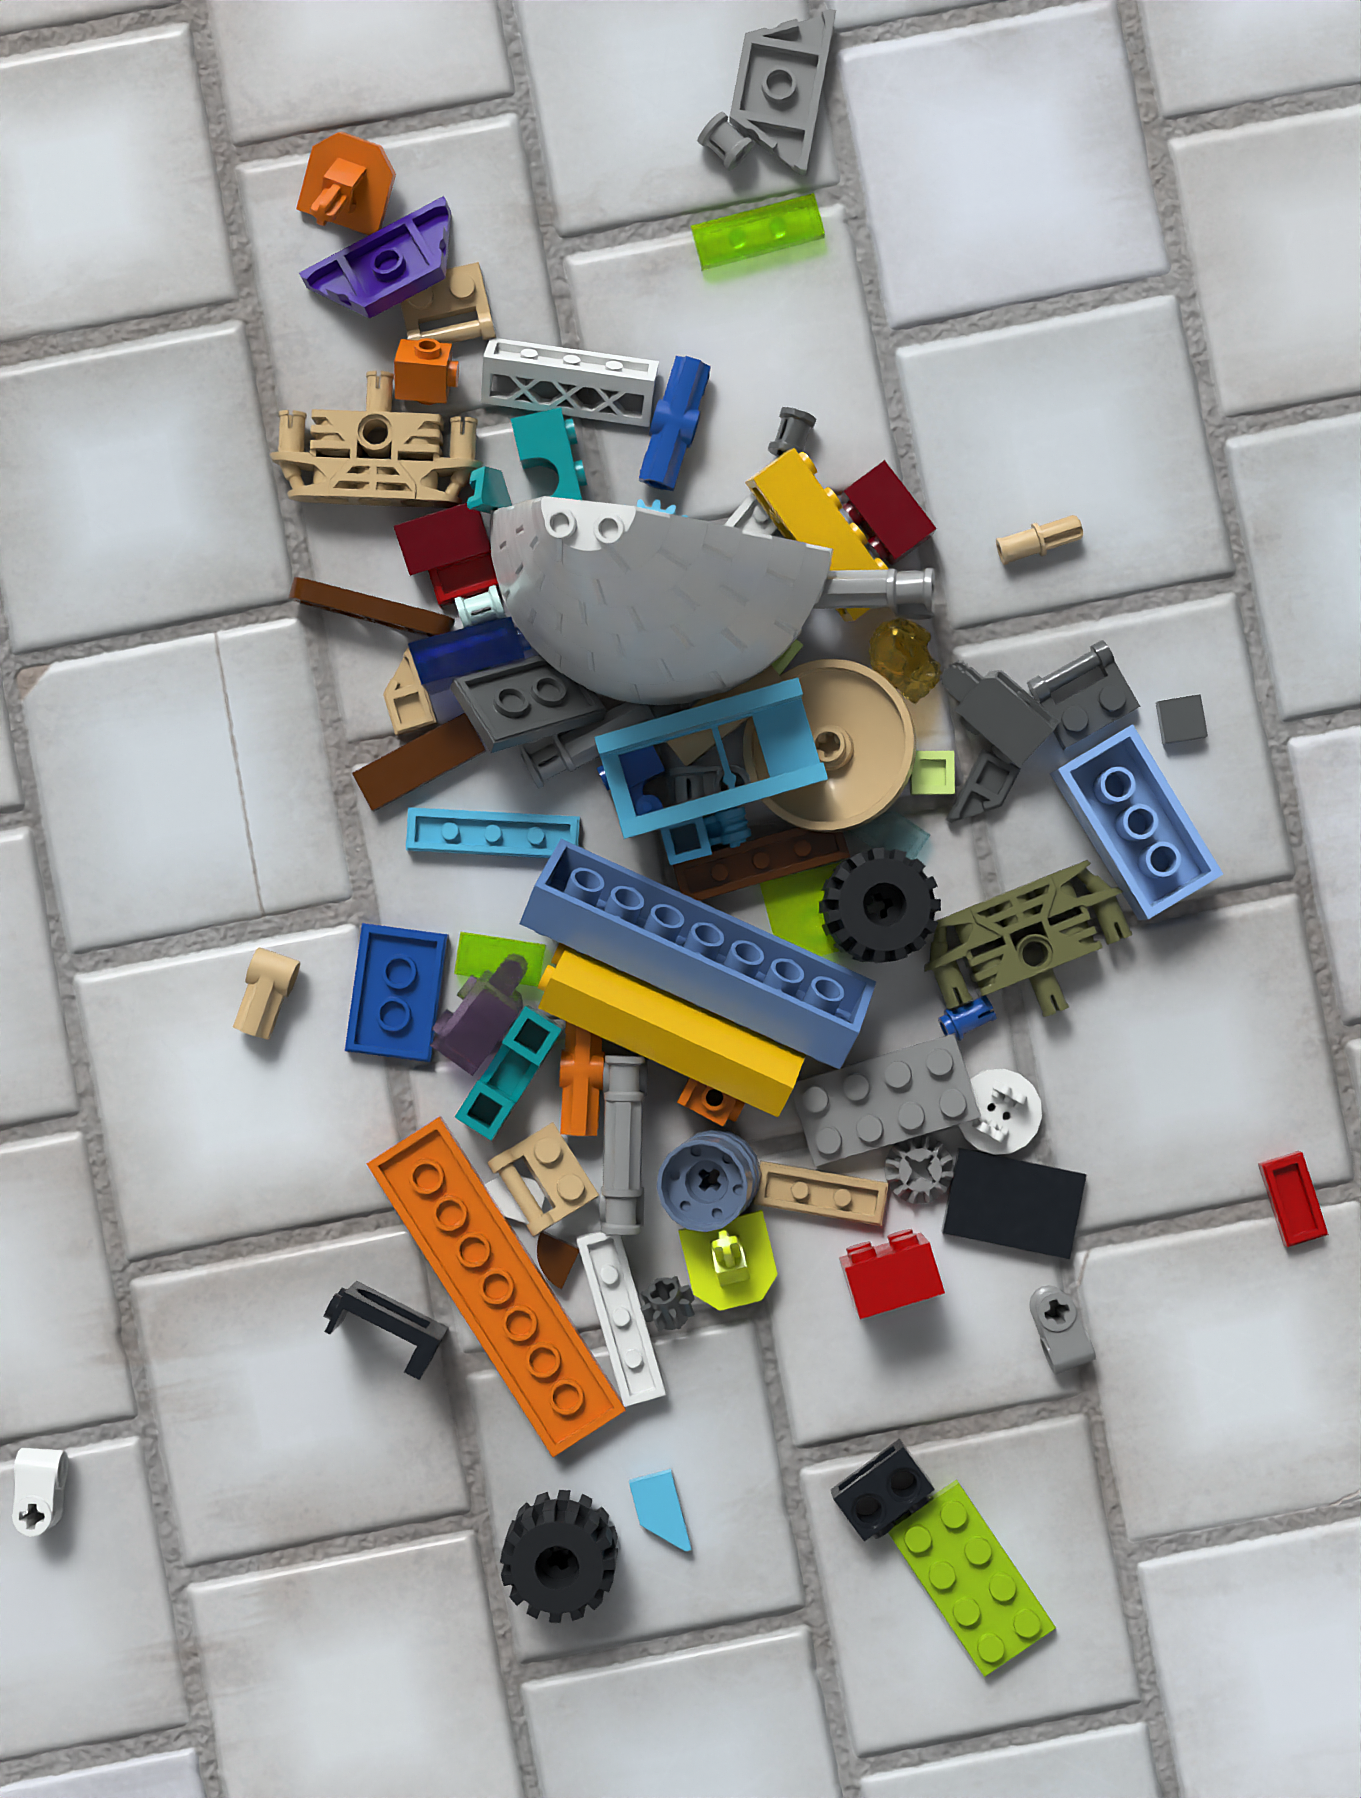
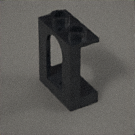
(392, 1317)

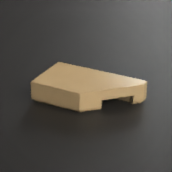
(408, 700)

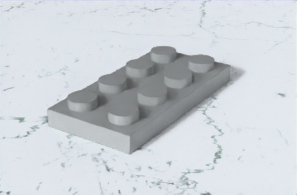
(885, 1099)

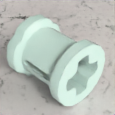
(478, 602)

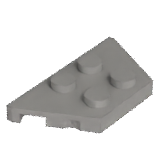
(782, 86)

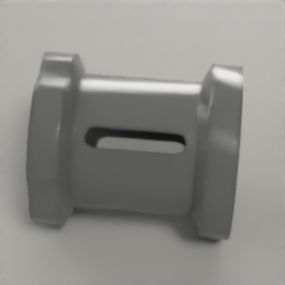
(792, 431)

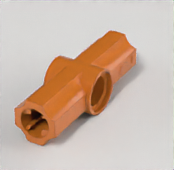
(581, 1081)

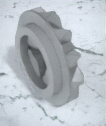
(898, 1169)

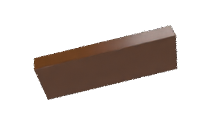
(419, 762)

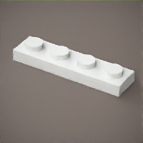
(621, 1317)

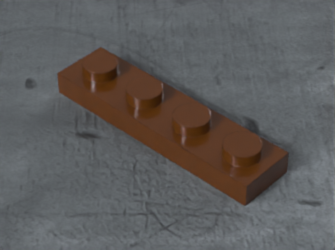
(758, 862)

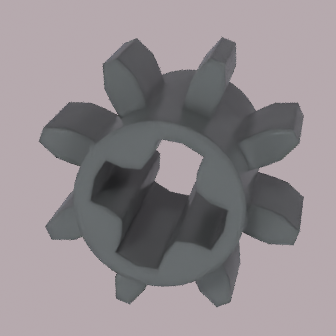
(667, 1303)

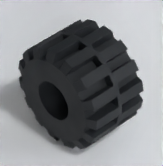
(907, 910)
(548, 1578)

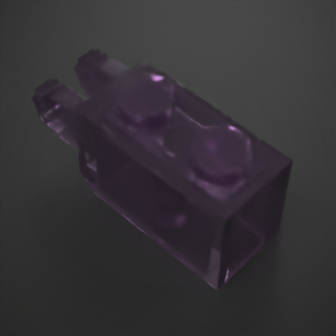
(483, 1015)

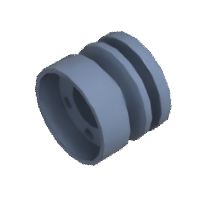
(689, 1194)

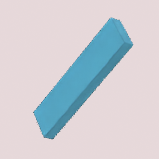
(488, 832)

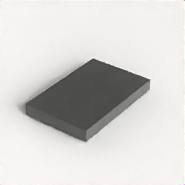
(524, 702)

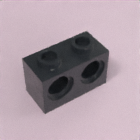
(875, 1481)

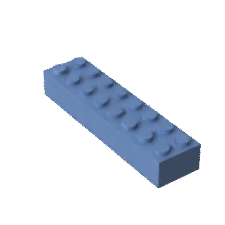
(699, 953)

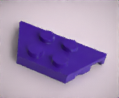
(387, 263)

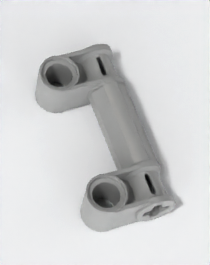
(905, 592)
(579, 745)
(622, 1156)

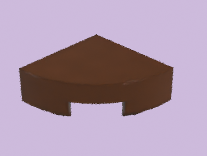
(555, 1258)

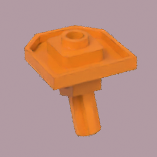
(347, 183)

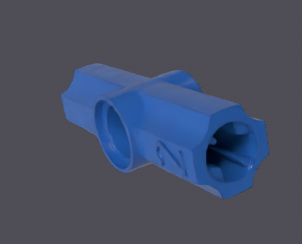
(674, 423)

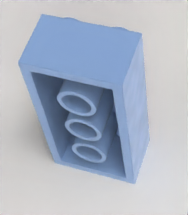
(1136, 823)

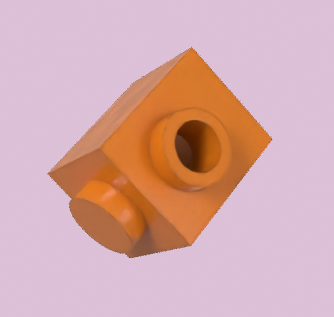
(424, 371)

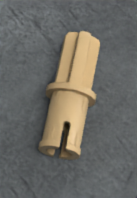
(1039, 539)

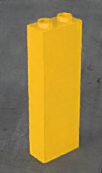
(669, 1030)

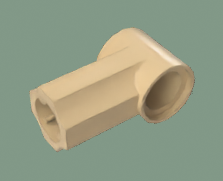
(269, 982)

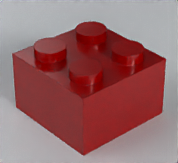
(891, 1273)

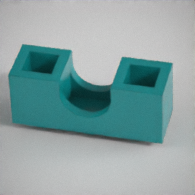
(546, 442)
(509, 1072)

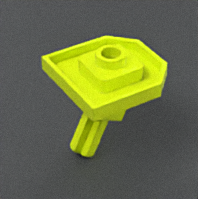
(730, 1263)

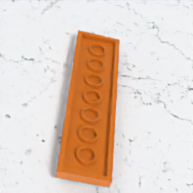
(496, 1286)

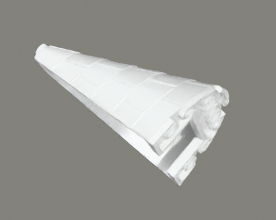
(651, 598)

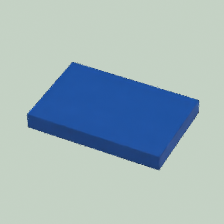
(396, 992)

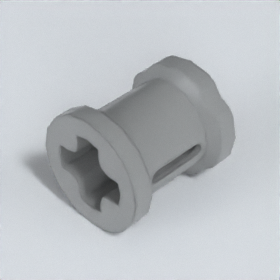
(725, 141)

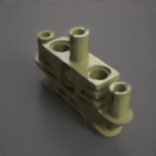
(1014, 911)

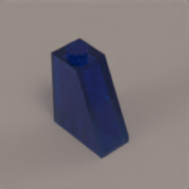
(466, 652)

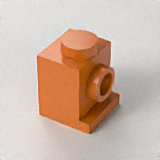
(694, 1098)

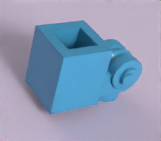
(694, 837)

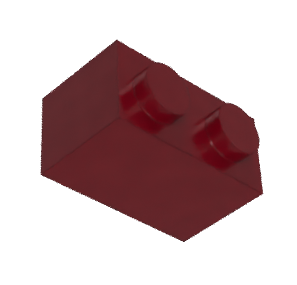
(886, 514)

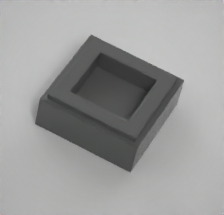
(1181, 719)

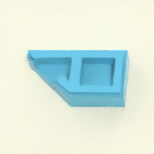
(660, 1507)

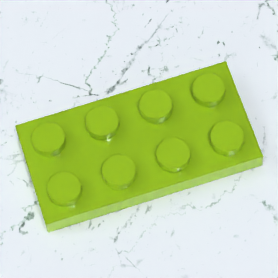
(971, 1578)

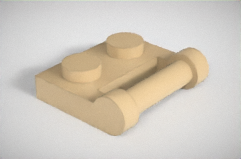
(456, 295)
(554, 1171)

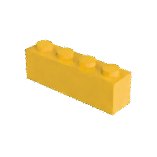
(811, 515)

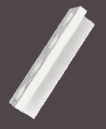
(573, 368)

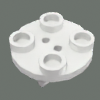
(1010, 1094)

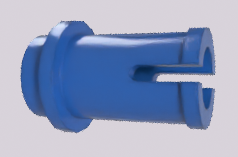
(967, 1017)

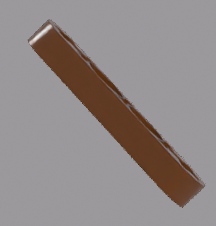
(369, 608)

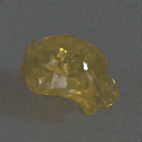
(902, 657)

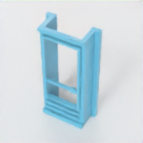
(781, 734)

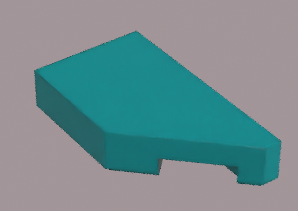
(489, 490)

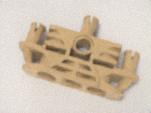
(349, 479)

